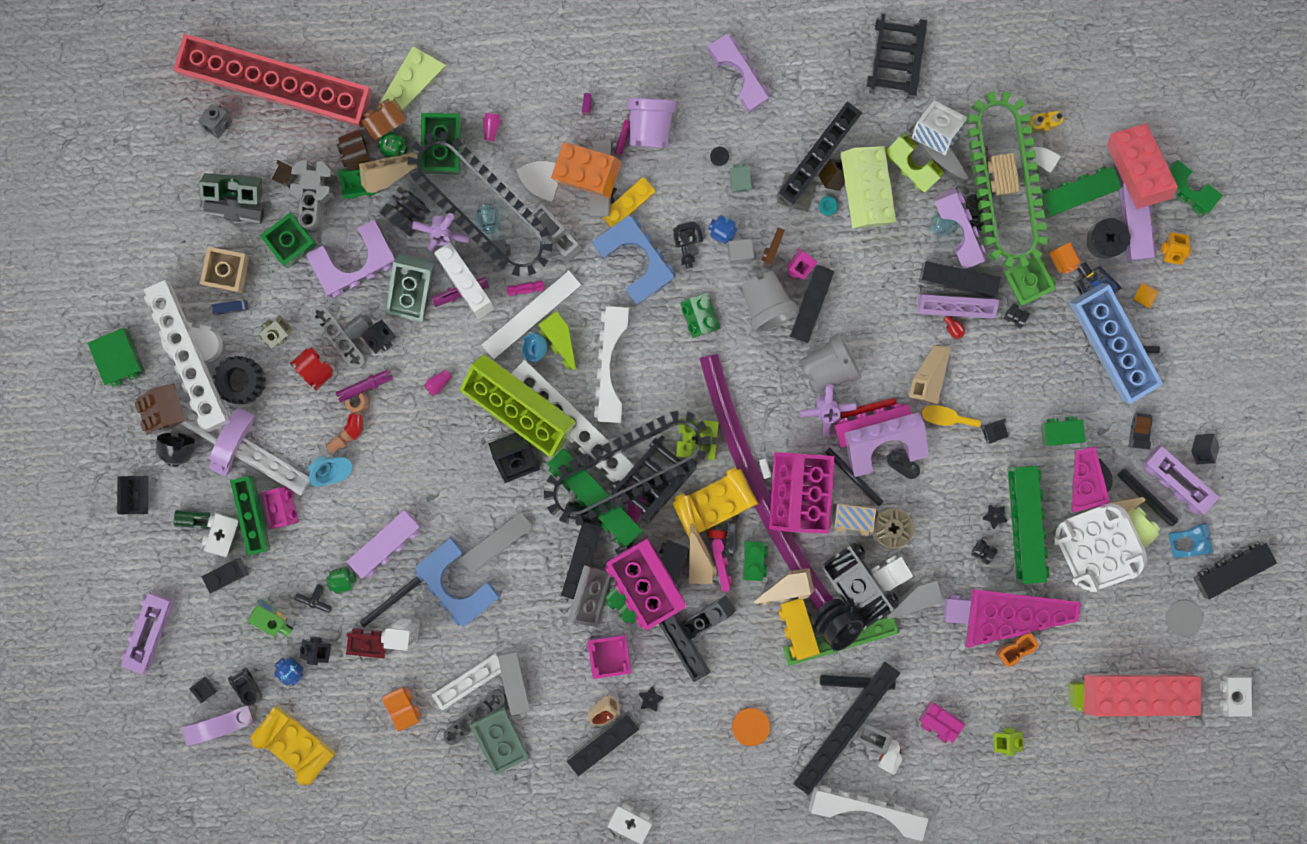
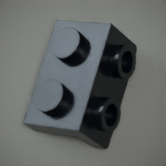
(132, 495)

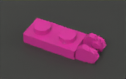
(721, 563)

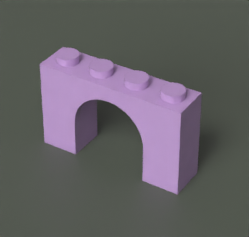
(379, 258)
(863, 441)

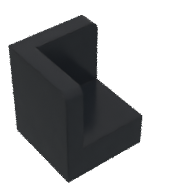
(994, 431)
(1205, 449)

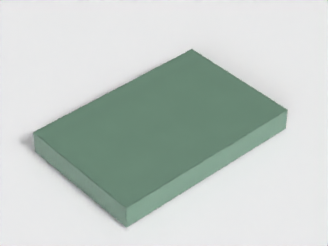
(499, 740)

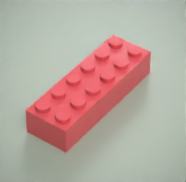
(1142, 695)

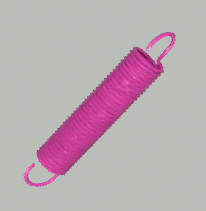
(623, 137)

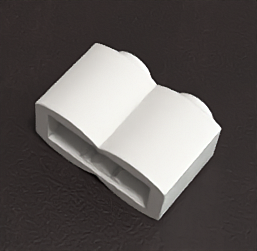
(891, 573)

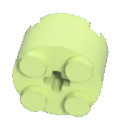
(1146, 531)

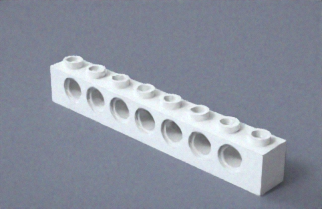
(153, 298)
(526, 371)

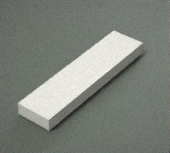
(467, 682)

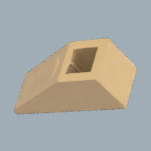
(930, 376)
(794, 584)

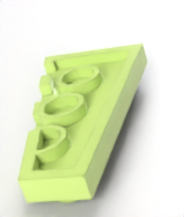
(413, 76)

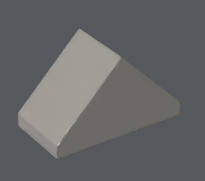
(874, 737)

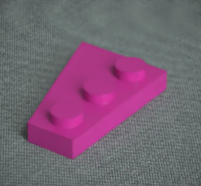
(1088, 481)

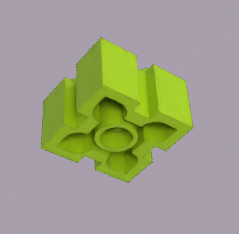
(687, 446)

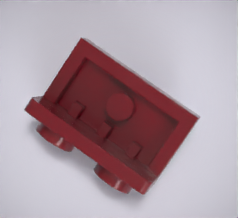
(365, 644)

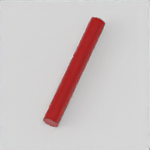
(869, 407)

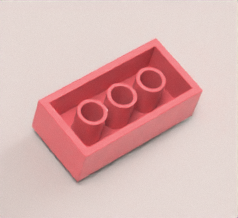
(1141, 166)

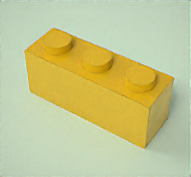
(798, 629)

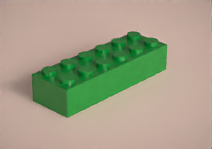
(1027, 524)

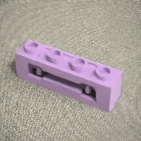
(1156, 459)
(137, 662)

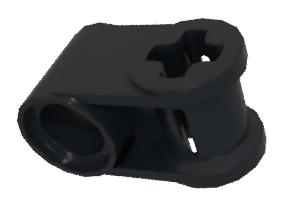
(975, 213)
(244, 686)

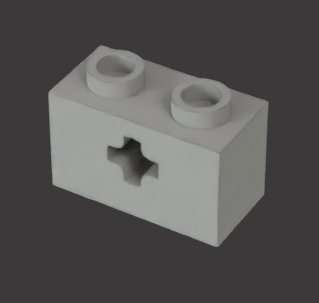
(741, 251)

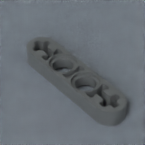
(472, 715)

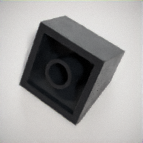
(513, 457)

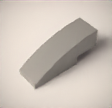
(947, 163)
(559, 236)
(514, 683)

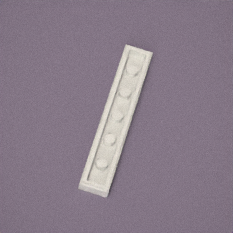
(531, 315)

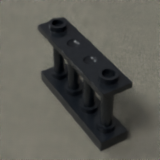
(912, 68)
(661, 497)

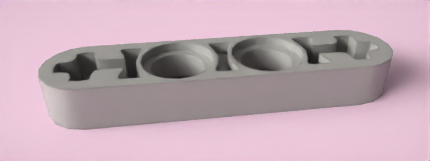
(338, 337)

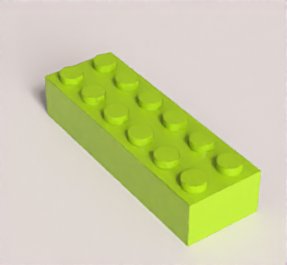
(517, 405)

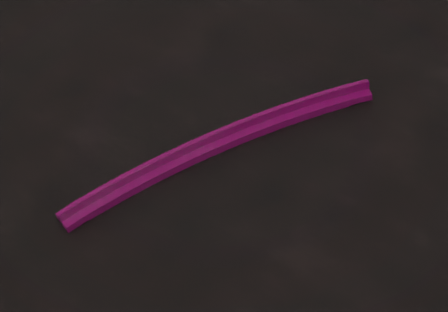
(744, 460)

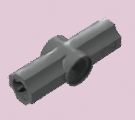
(234, 211)

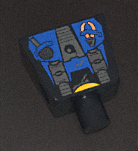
(1094, 277)

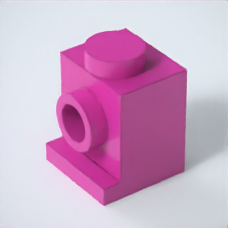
(807, 265)

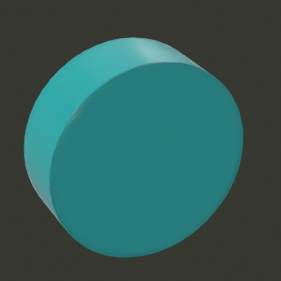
(828, 206)

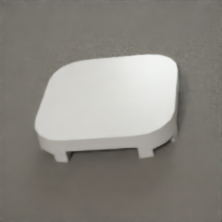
(1101, 547)

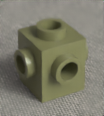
(275, 332)

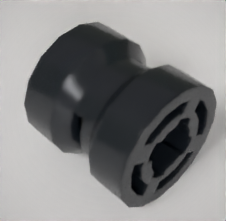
(1016, 315)
(984, 551)

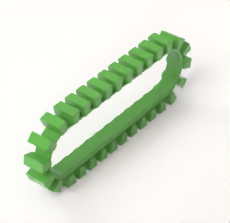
(1034, 179)

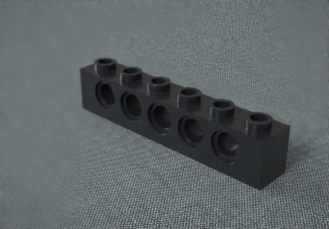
(819, 154)

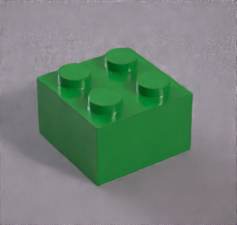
(288, 240)

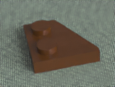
(769, 253)

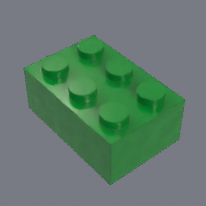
(440, 158)

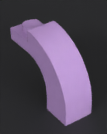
(229, 441)
(217, 726)

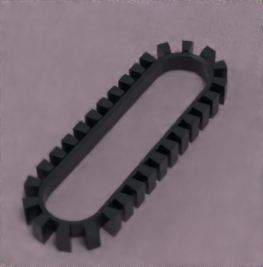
(500, 188)
(548, 495)

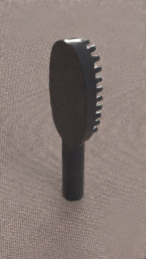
(732, 536)

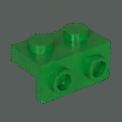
(351, 184)
(699, 315)

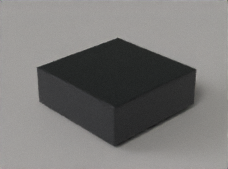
(203, 689)

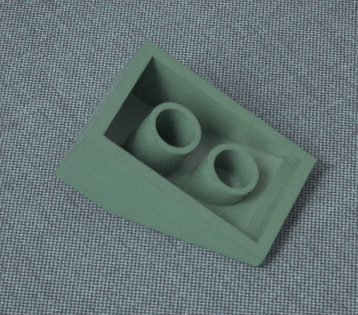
(410, 287)

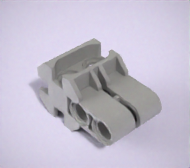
(313, 186)

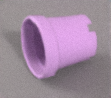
(650, 121)

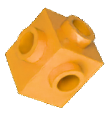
(1176, 248)

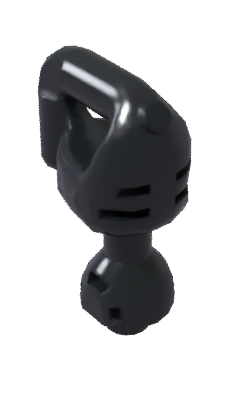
(683, 241)

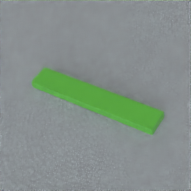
(878, 630)

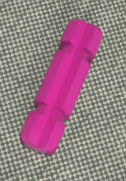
(525, 288)

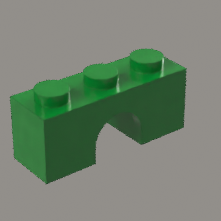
(1201, 201)

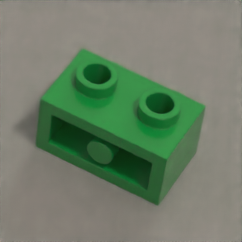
(1063, 432)
(754, 560)

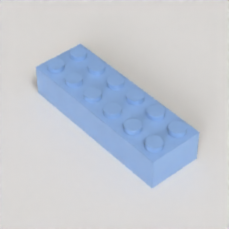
(1115, 343)

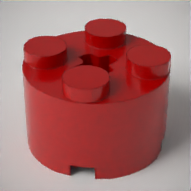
(311, 368)

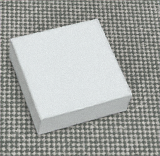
(764, 468)

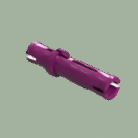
(453, 294)
(364, 385)

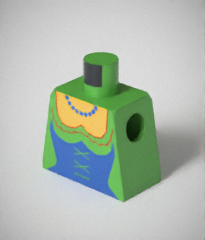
(263, 614)

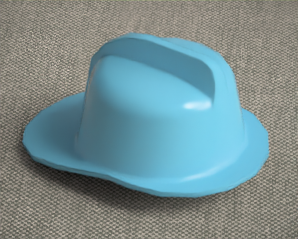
(329, 471)

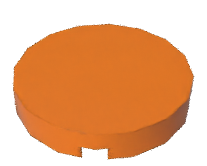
(751, 726)

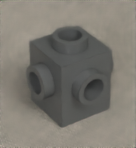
(215, 120)

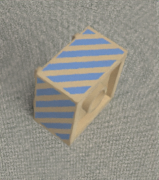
(853, 518)

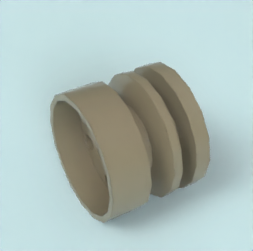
(883, 521)

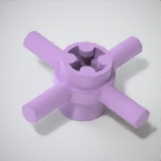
(440, 231)
(827, 409)

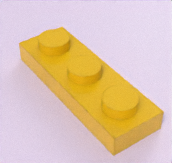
(629, 202)

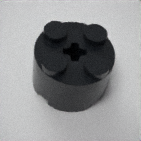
(1118, 236)

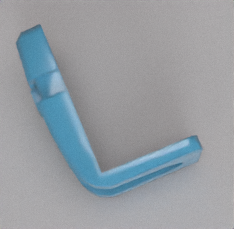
(1199, 534)

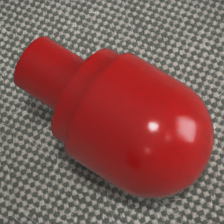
(954, 327)

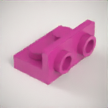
(279, 507)

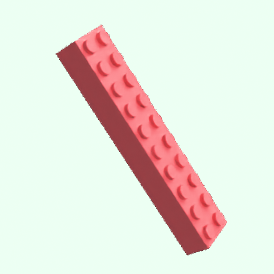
(272, 80)

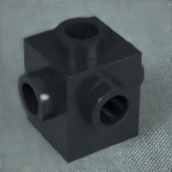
(379, 337)
(315, 650)

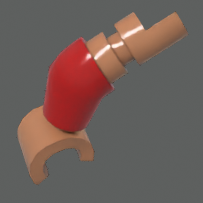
(353, 427)

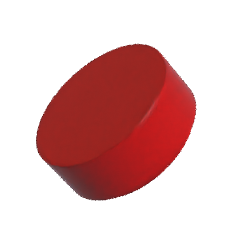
(717, 533)

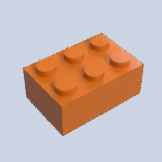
(586, 170)

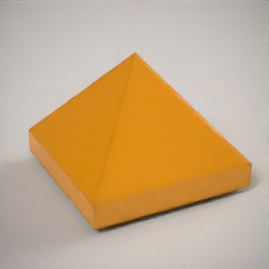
(1145, 295)

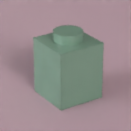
(740, 178)

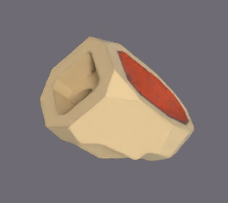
(604, 711)

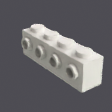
(400, 635)

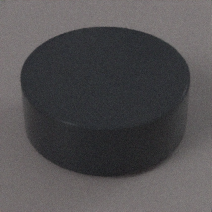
(719, 156)

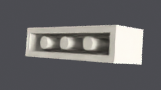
(464, 281)

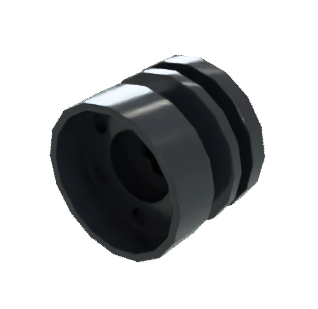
(405, 211)
(837, 624)

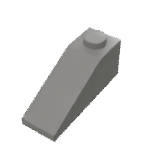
(917, 597)

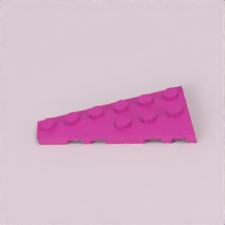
(1010, 615)

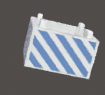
(939, 127)

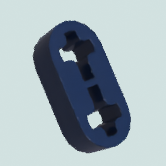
(230, 307)

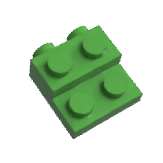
(1030, 281)

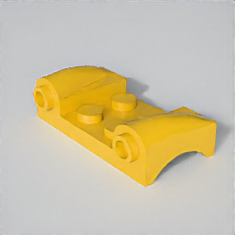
(715, 502)
(292, 745)

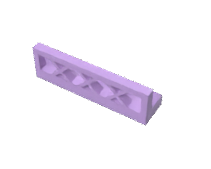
(957, 306)

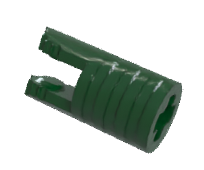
(188, 519)

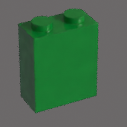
(116, 357)

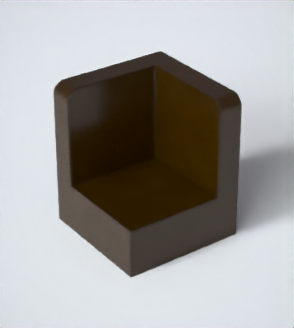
(283, 174)
(832, 175)

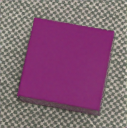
(586, 107)

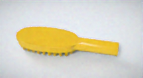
(946, 416)

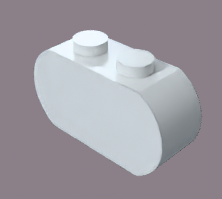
(208, 342)

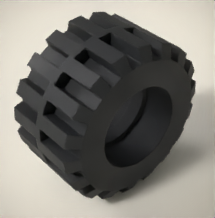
(223, 375)

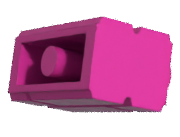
(941, 722)

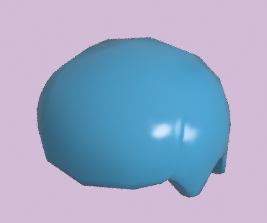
(534, 347)

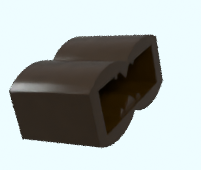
(353, 150)

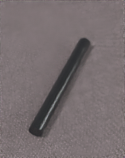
(857, 480)
(389, 602)

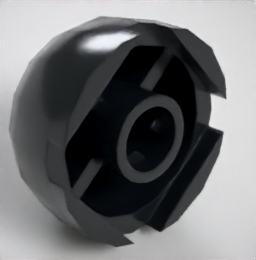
(175, 449)

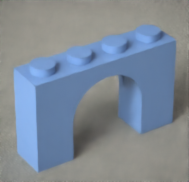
(628, 233)
(432, 571)

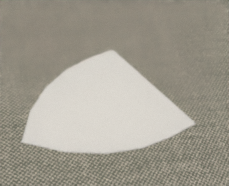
(537, 179)

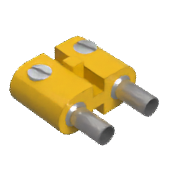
(1045, 121)

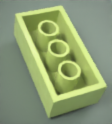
(868, 187)

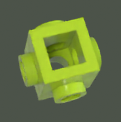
(1008, 741)

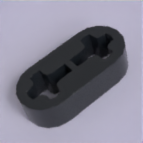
(900, 468)

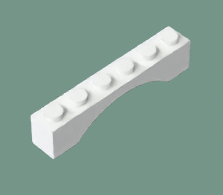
(615, 325)
(830, 803)

